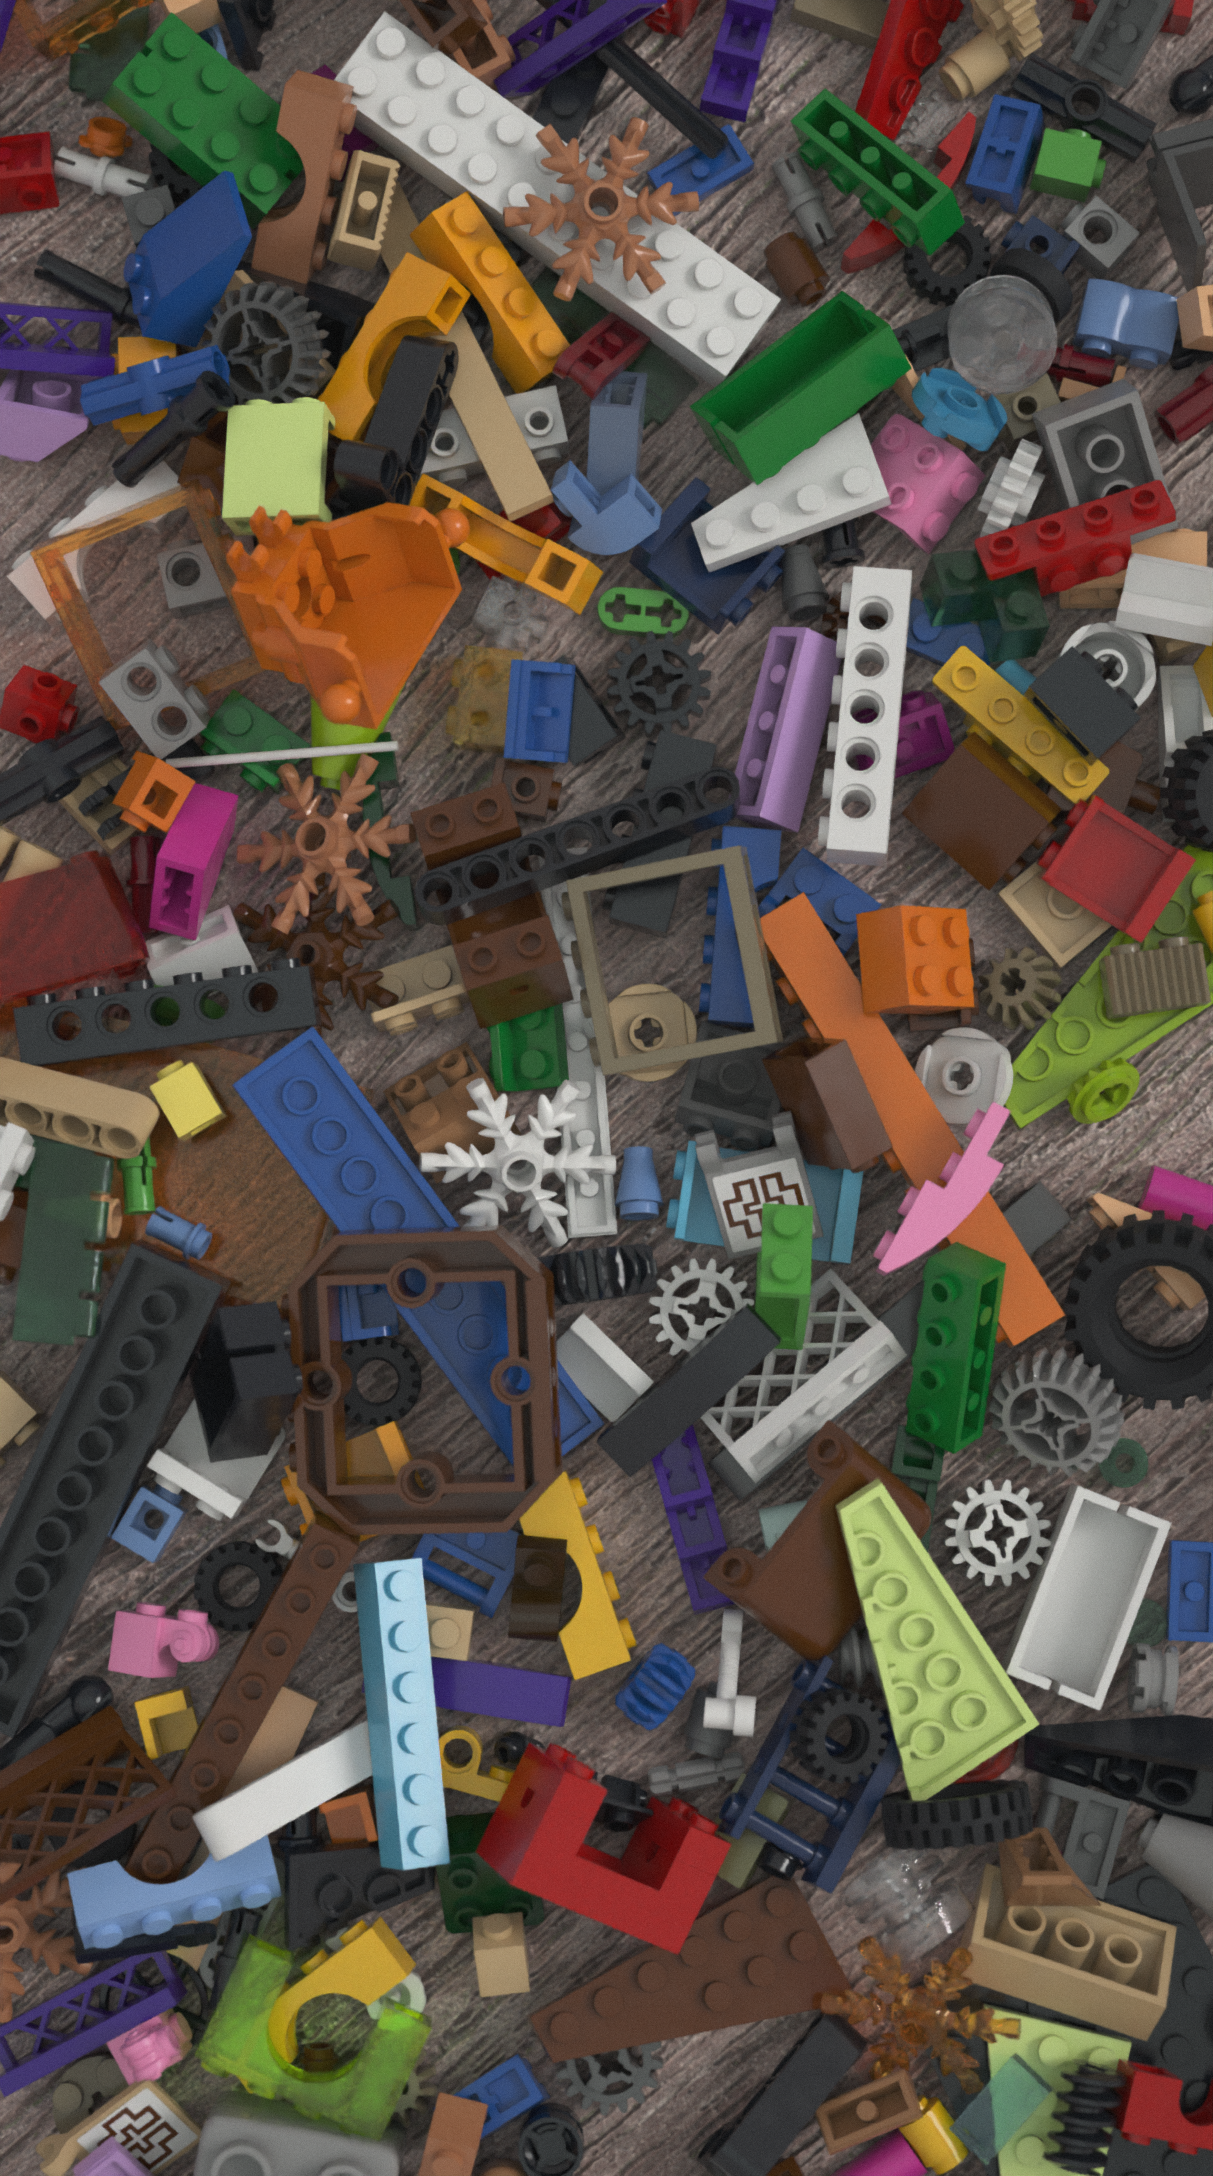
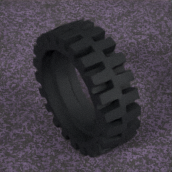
(958, 1815)

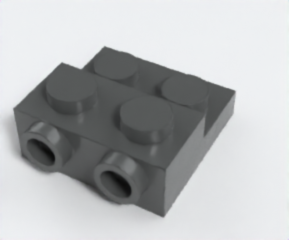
(730, 1093)

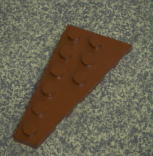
(738, 1966)

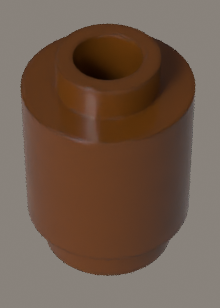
(796, 269)

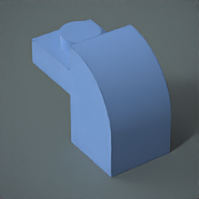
(609, 521)

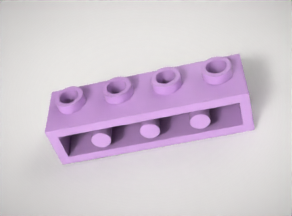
(785, 727)

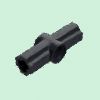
(1056, 90)
(57, 767)

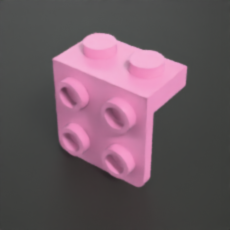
(924, 480)

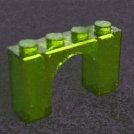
(355, 2095)

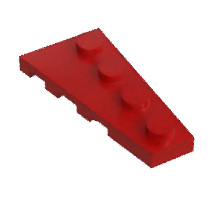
(902, 51)

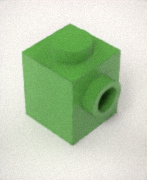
(1068, 164)

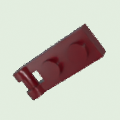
(601, 354)

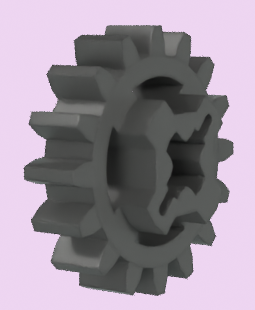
(628, 2070)

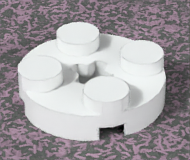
(949, 1055)

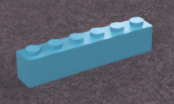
(401, 1714)

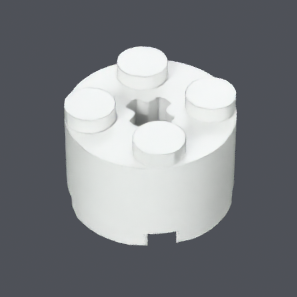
(1123, 652)

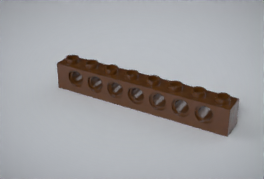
(244, 1698)

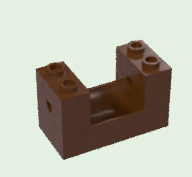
(509, 950)

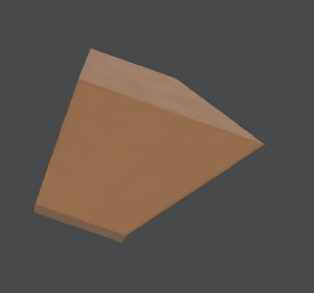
(1038, 1874)

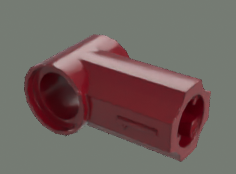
(1189, 410)

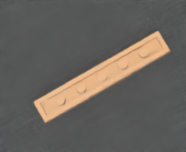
(271, 1747)

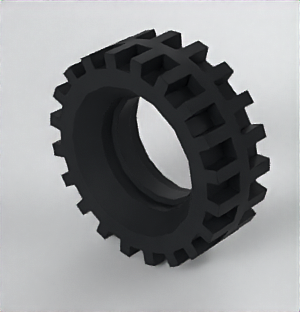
(1098, 1331)

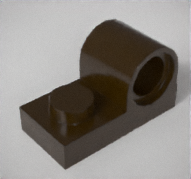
(537, 1588)

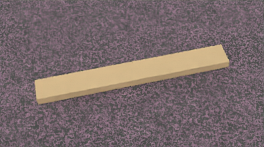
(476, 392)

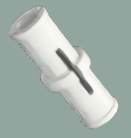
(101, 174)

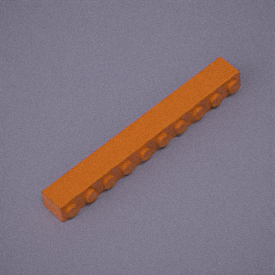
(922, 1142)

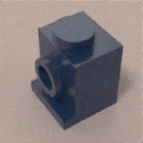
(1058, 249)

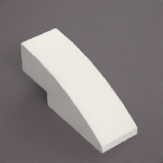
(1180, 715)

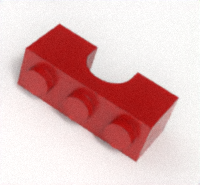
(1153, 2111)

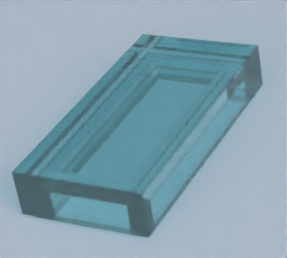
(1001, 2109)

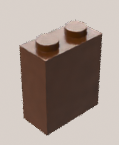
(983, 812)
(828, 1103)

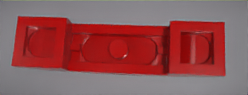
(880, 243)

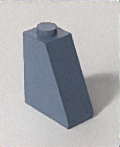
(616, 431)

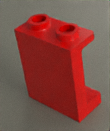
(1114, 867)

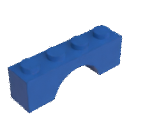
(727, 994)

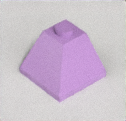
(40, 413)

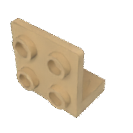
(424, 987)

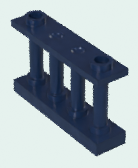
(845, 1815)

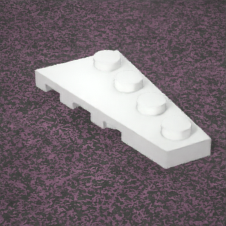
(809, 494)

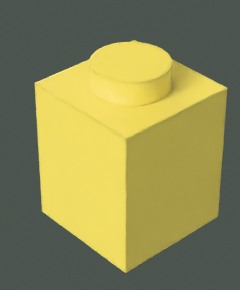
(186, 1099)

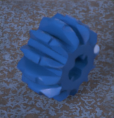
(655, 1686)

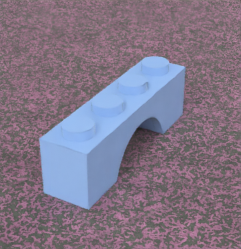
(118, 1906)

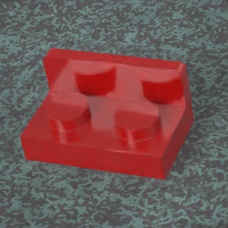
(27, 173)

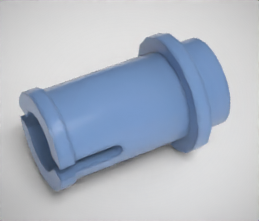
(179, 1233)

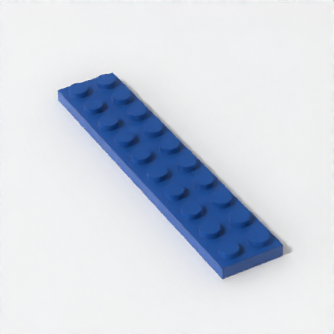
(371, 1183)

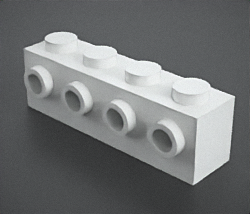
(538, 417)

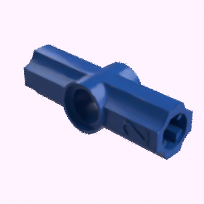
(149, 385)

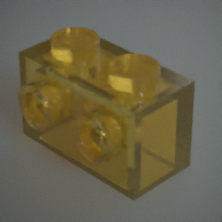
(483, 699)

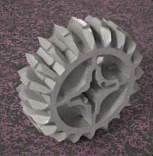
(1047, 1424)

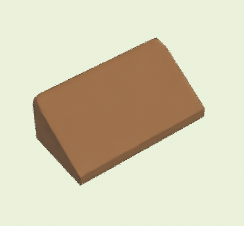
(868, 2111)

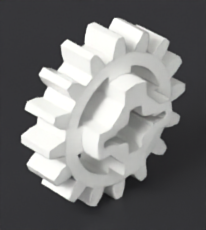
(1012, 489)
(706, 1289)
(975, 1536)

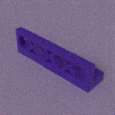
(572, 45)
(52, 358)
(93, 2034)

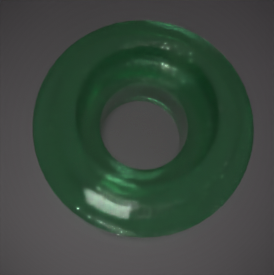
(1135, 1474)

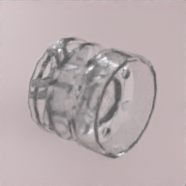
(913, 1909)

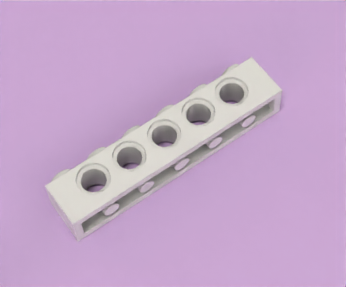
(887, 595)

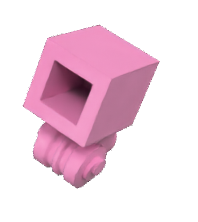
(152, 1642)
(152, 2046)

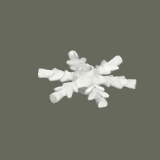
(527, 1174)

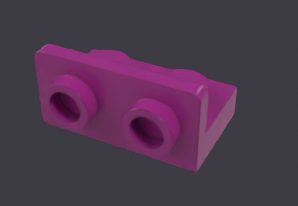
(922, 734)

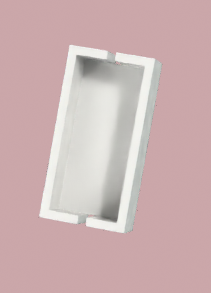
(1085, 1596)

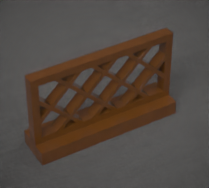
(53, 1767)

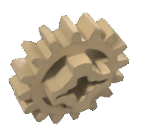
(1011, 23)

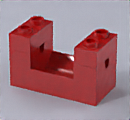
(645, 1893)

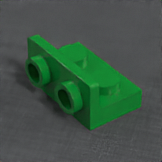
(246, 728)
(529, 1052)

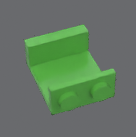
(785, 1271)

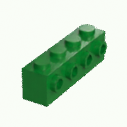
(877, 172)
(954, 1346)

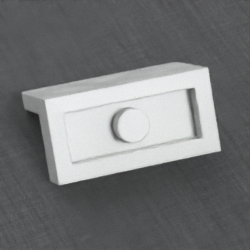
(1167, 599)
(215, 948)
(600, 1368)

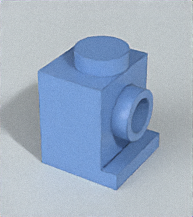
(135, 1531)

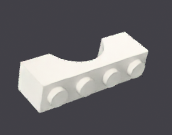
(98, 504)

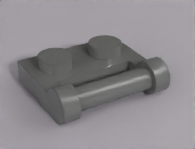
(1092, 1832)

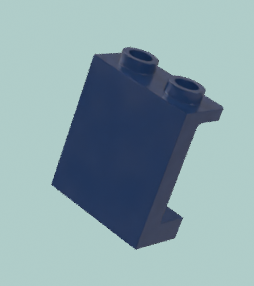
(676, 565)

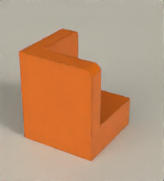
(351, 1816)

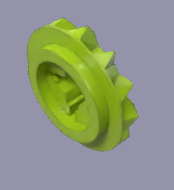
(1116, 1079)

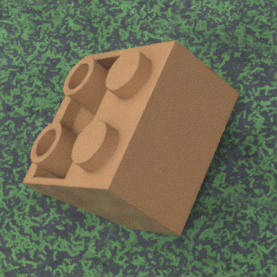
(435, 1105)

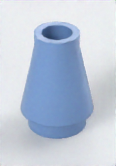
(638, 1186)

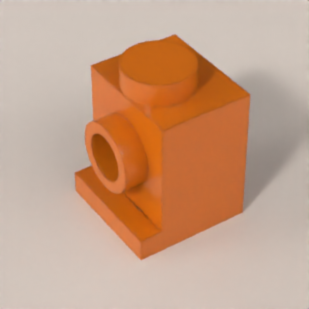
(152, 793)

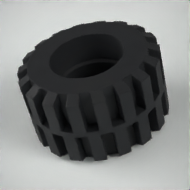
(1191, 791)

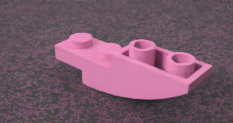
(936, 1211)

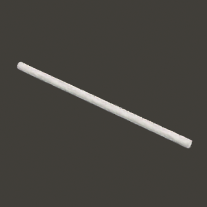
(283, 754)

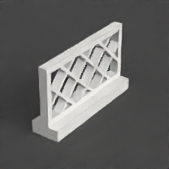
(813, 1397)

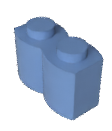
(1126, 323)

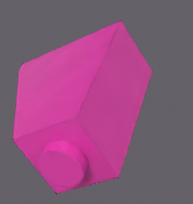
(192, 861)

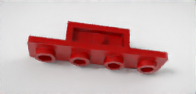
(1078, 541)

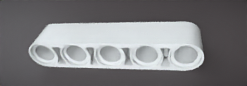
(286, 1792)

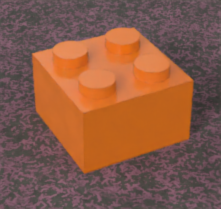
(915, 960)

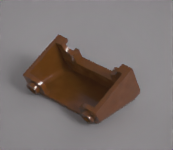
(805, 1580)

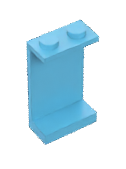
(833, 1191)

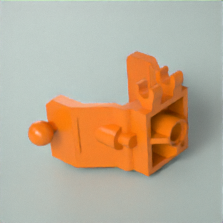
(348, 601)

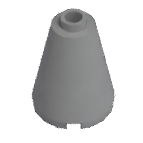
(1183, 1856)

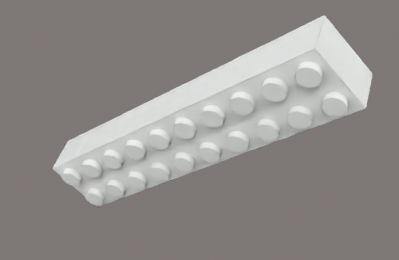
(482, 144)

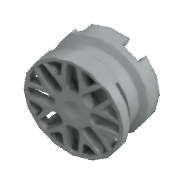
(1153, 1678)

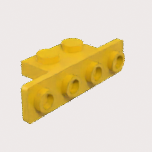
(1016, 727)

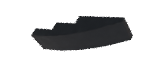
(689, 1390)

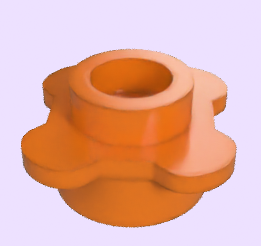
(106, 137)

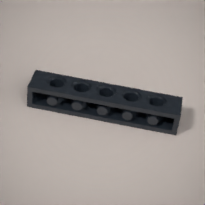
(44, 1045)

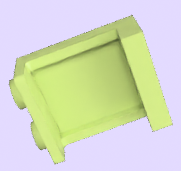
(276, 461)

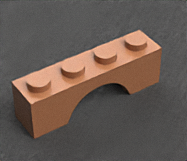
(314, 120)

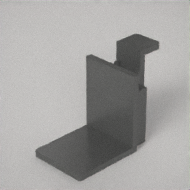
(1182, 182)

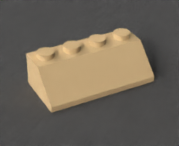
(1072, 1959)

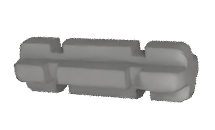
(695, 1774)

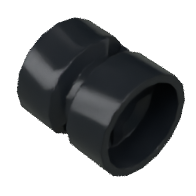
(551, 2141)

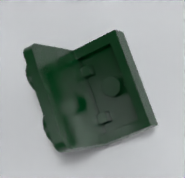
(472, 1886)

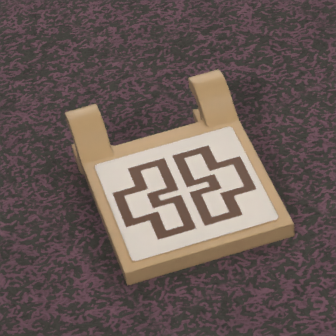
(139, 2118)

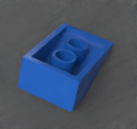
(188, 263)

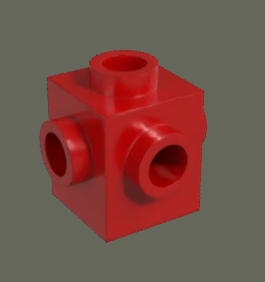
(39, 705)

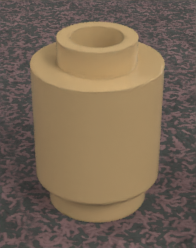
(975, 66)

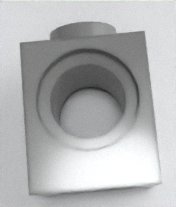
(1120, 235)

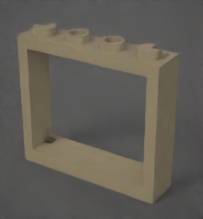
(751, 946)

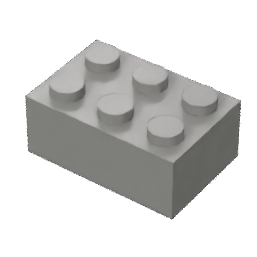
(1100, 447)

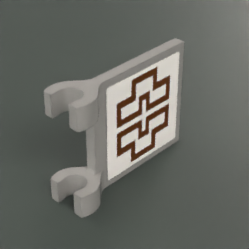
(748, 1180)

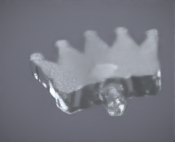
(929, 123)

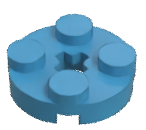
(957, 410)

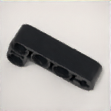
(402, 427)
(785, 2100)

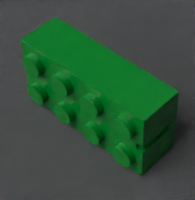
(206, 116)
(801, 387)

